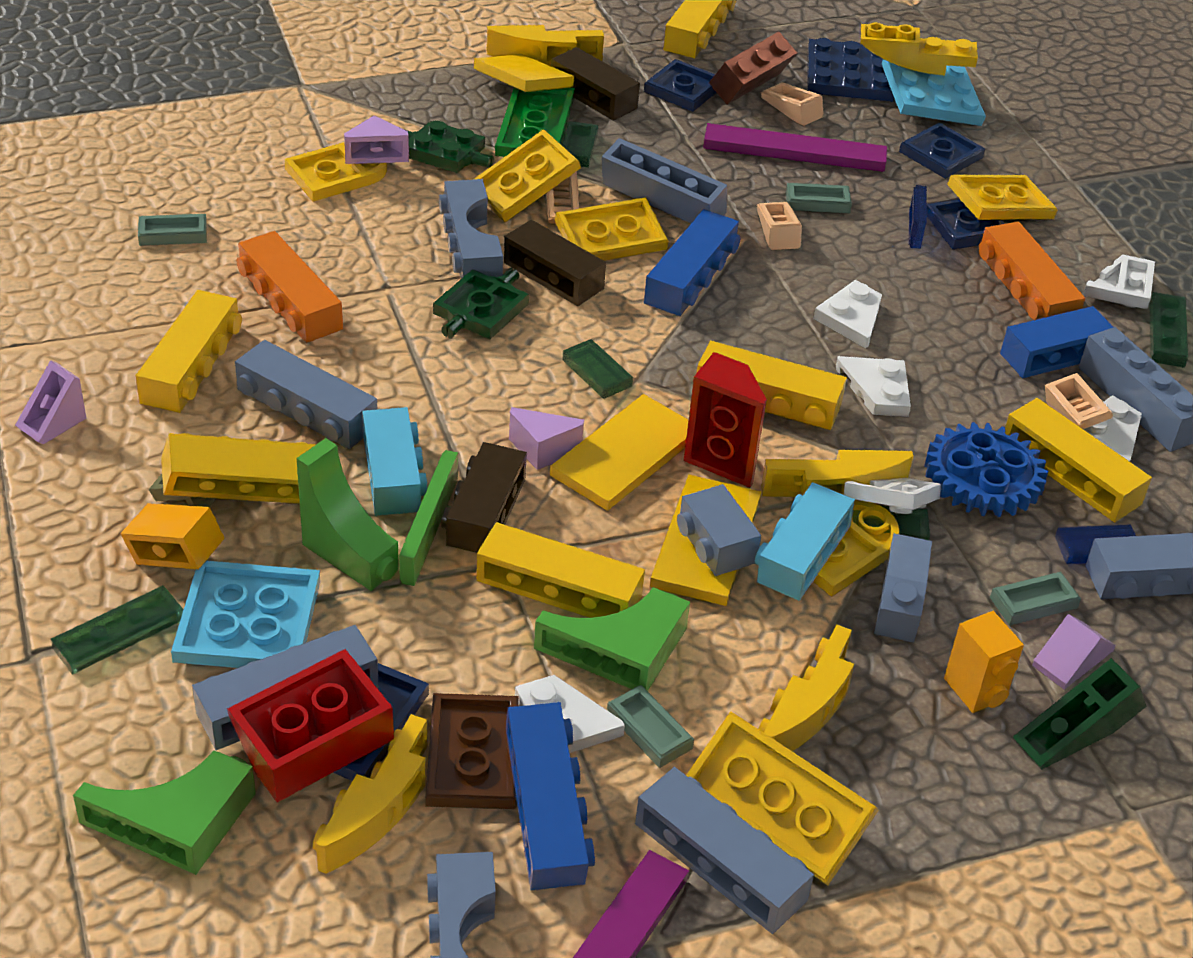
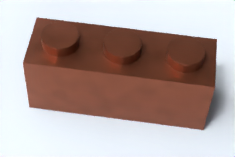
(752, 67)

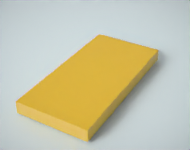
(622, 452)
(678, 566)
(783, 796)

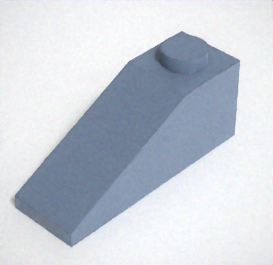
(904, 588)

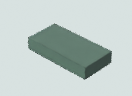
(818, 198)
(172, 229)
(1035, 598)
(651, 726)

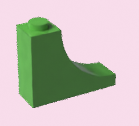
(337, 524)
(619, 646)
(174, 819)

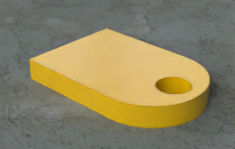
(325, 174)
(858, 550)

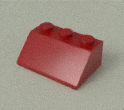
(725, 420)
(312, 724)

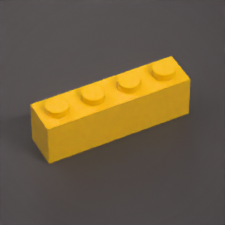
(694, 25)
(188, 351)
(790, 388)
(1080, 460)
(231, 468)
(557, 573)

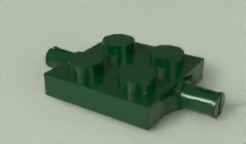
(447, 147)
(481, 303)

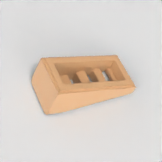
(795, 102)
(570, 185)
(780, 225)
(1076, 401)

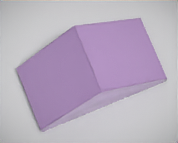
(376, 143)
(53, 405)
(544, 435)
(1071, 652)

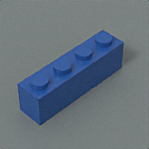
(691, 262)
(547, 796)

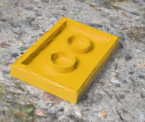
(523, 72)
(527, 174)
(1002, 197)
(614, 229)

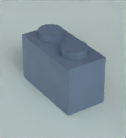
(718, 530)

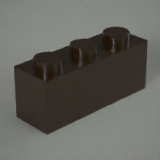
(599, 83)
(554, 262)
(484, 496)

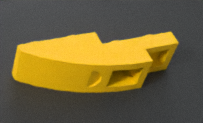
(541, 44)
(906, 49)
(795, 476)
(812, 700)
(374, 803)

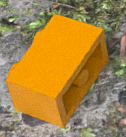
(173, 536)
(983, 661)

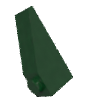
(1082, 716)

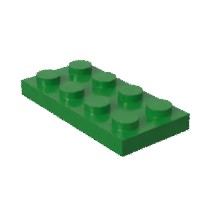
(530, 114)

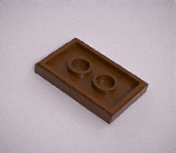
(470, 752)

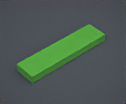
(428, 518)

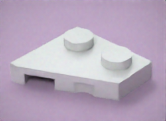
(1124, 282)
(851, 312)
(879, 383)
(1121, 430)
(900, 494)
(589, 720)

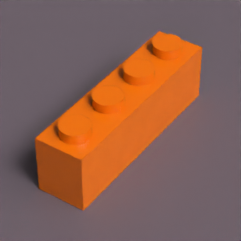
(1028, 271)
(290, 286)

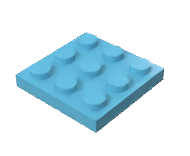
(934, 95)
(244, 613)

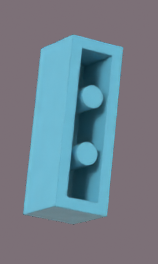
(393, 461)
(804, 540)

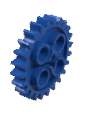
(986, 469)

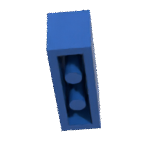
(1051, 341)

